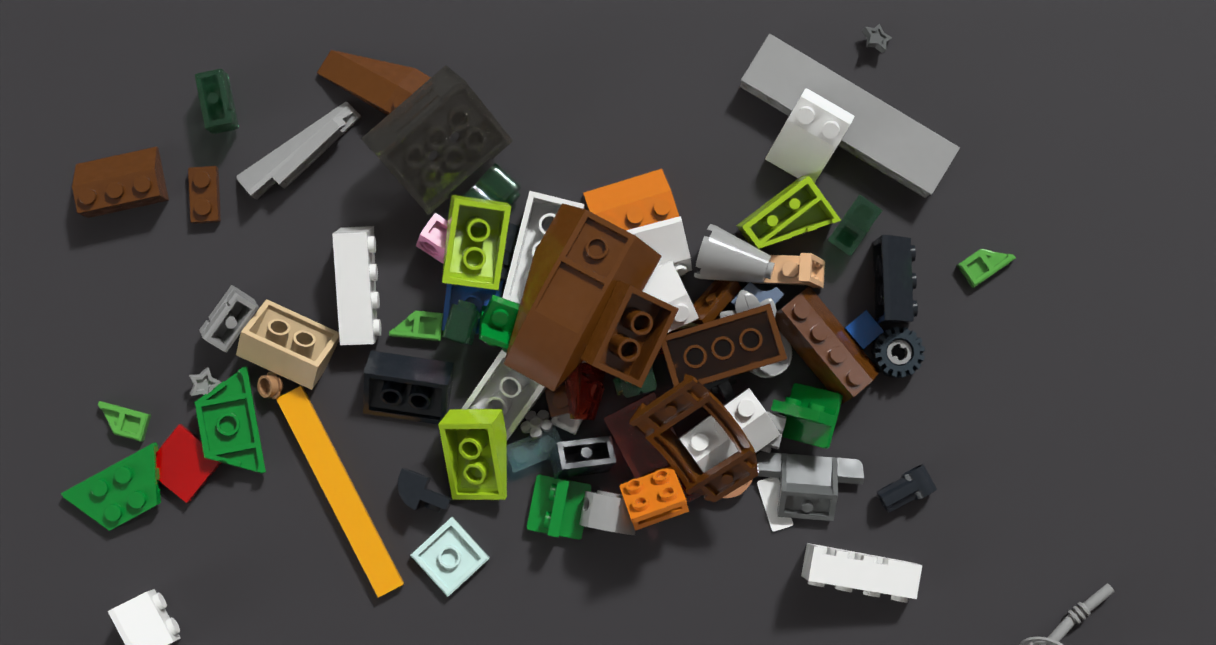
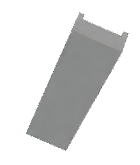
(878, 131)

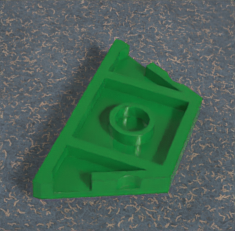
(230, 424)
(119, 490)

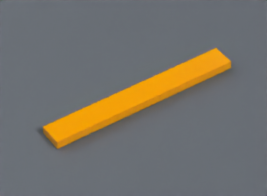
(340, 491)

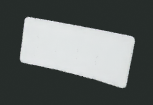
(769, 491)

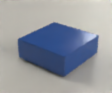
(864, 329)

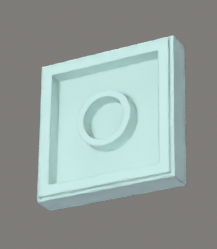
(450, 556)

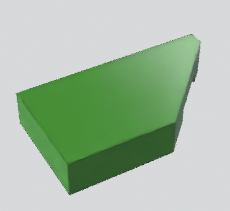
(983, 265)
(126, 421)

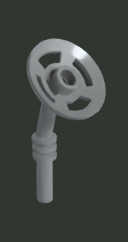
(1072, 618)

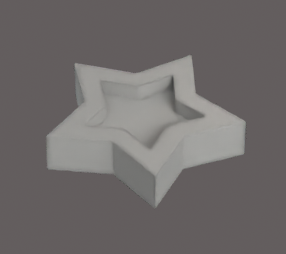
(203, 383)

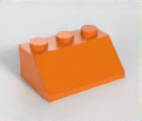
(634, 201)

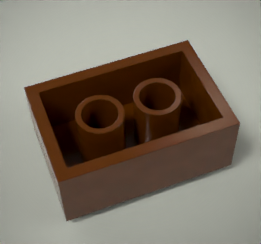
(629, 334)

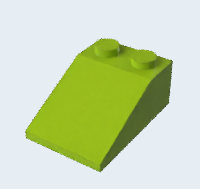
(475, 242)
(475, 453)

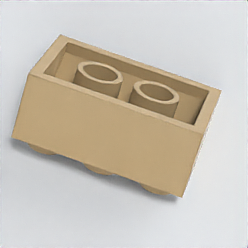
(287, 344)

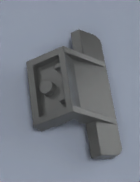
(809, 482)

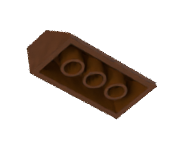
(825, 345)

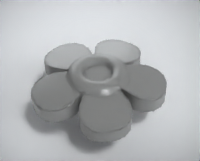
(536, 422)

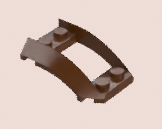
(673, 407)

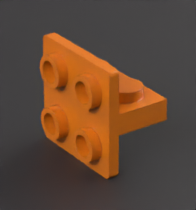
(654, 498)

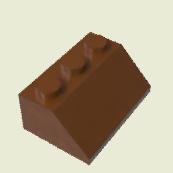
(119, 183)

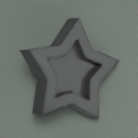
(876, 38)

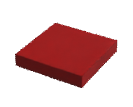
(183, 464)

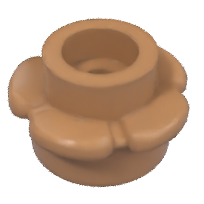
(270, 385)

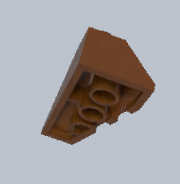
(372, 80)

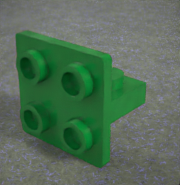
(498, 321)
(809, 414)
(557, 507)

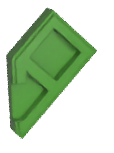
(420, 326)

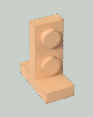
(797, 270)

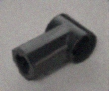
(912, 486)

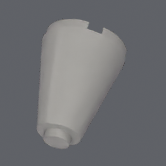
(731, 259)

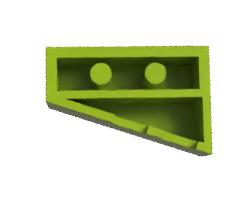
(788, 214)

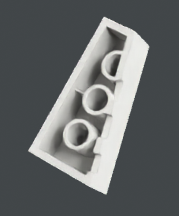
(356, 285)
(861, 571)

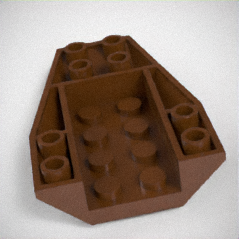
(569, 290)

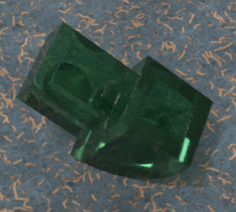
(854, 225)

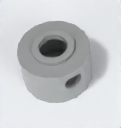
(606, 512)

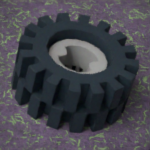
(905, 340)

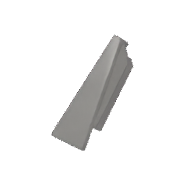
(298, 153)

